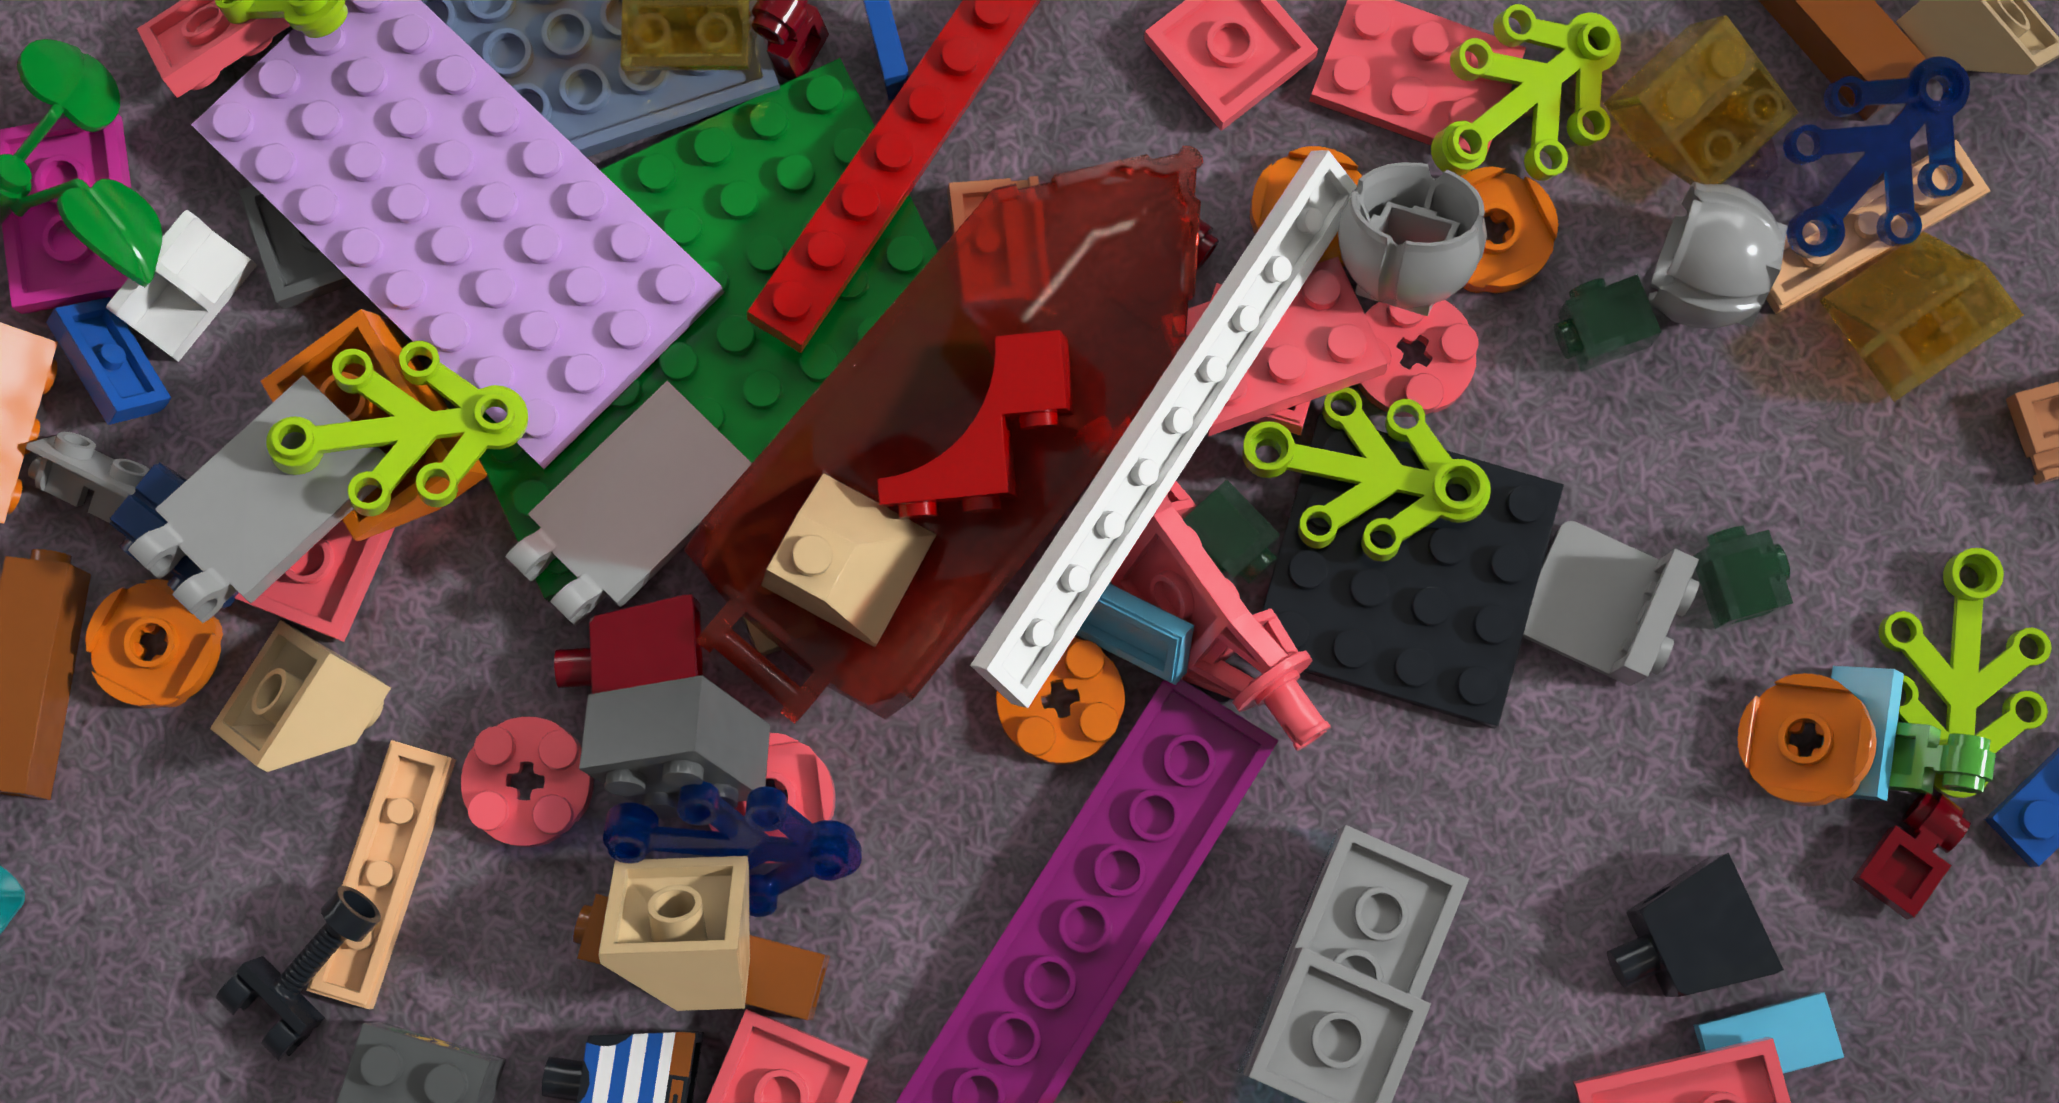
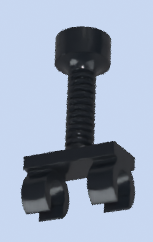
(348, 917)

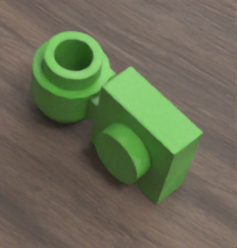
(1917, 756)

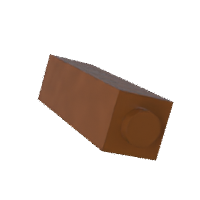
(1847, 40)
(39, 645)
(779, 974)

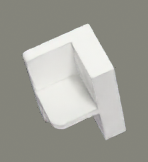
(189, 288)

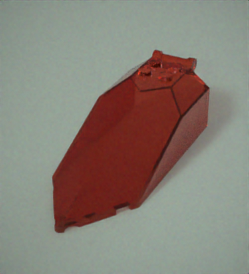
(1089, 255)

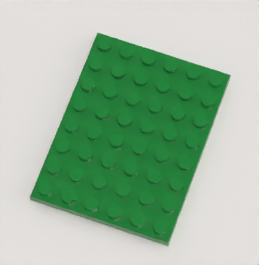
(736, 203)

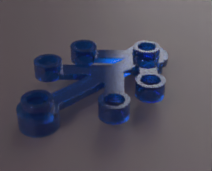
(1885, 150)
(811, 850)

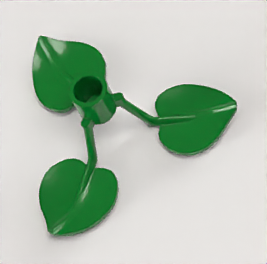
(109, 214)

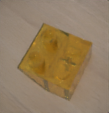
(687, 35)
(1702, 104)
(1920, 311)

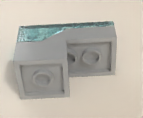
(1354, 975)

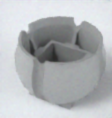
(1411, 235)
(1718, 259)

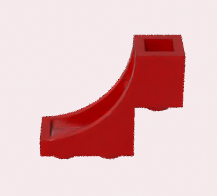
(979, 469)

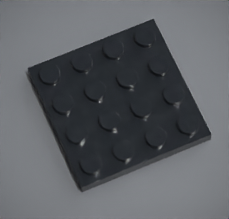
(1438, 616)

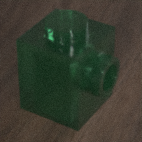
(1606, 322)
(1234, 534)
(1743, 576)

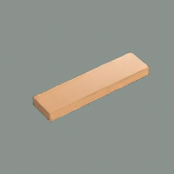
(1861, 243)
(387, 867)

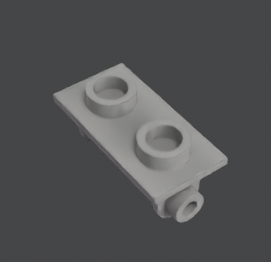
(72, 466)

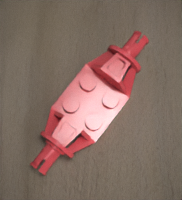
(1180, 578)

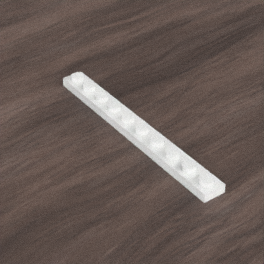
(1165, 433)

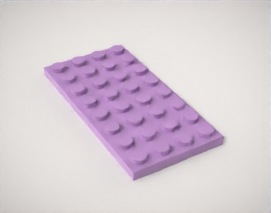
(461, 213)

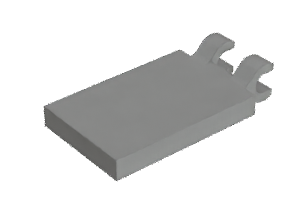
(630, 503)
(246, 516)

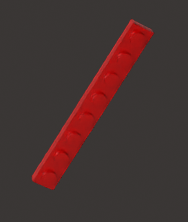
(886, 169)

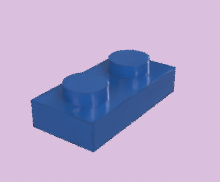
(108, 361)
(2031, 814)

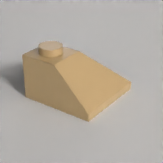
(1982, 34)
(847, 559)
(298, 702)
(681, 930)

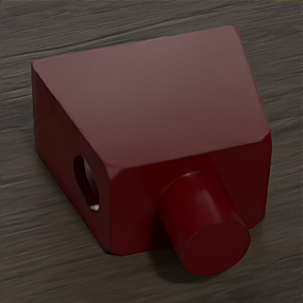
(636, 647)

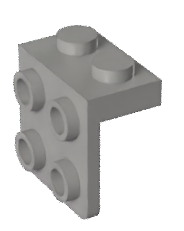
(1609, 603)

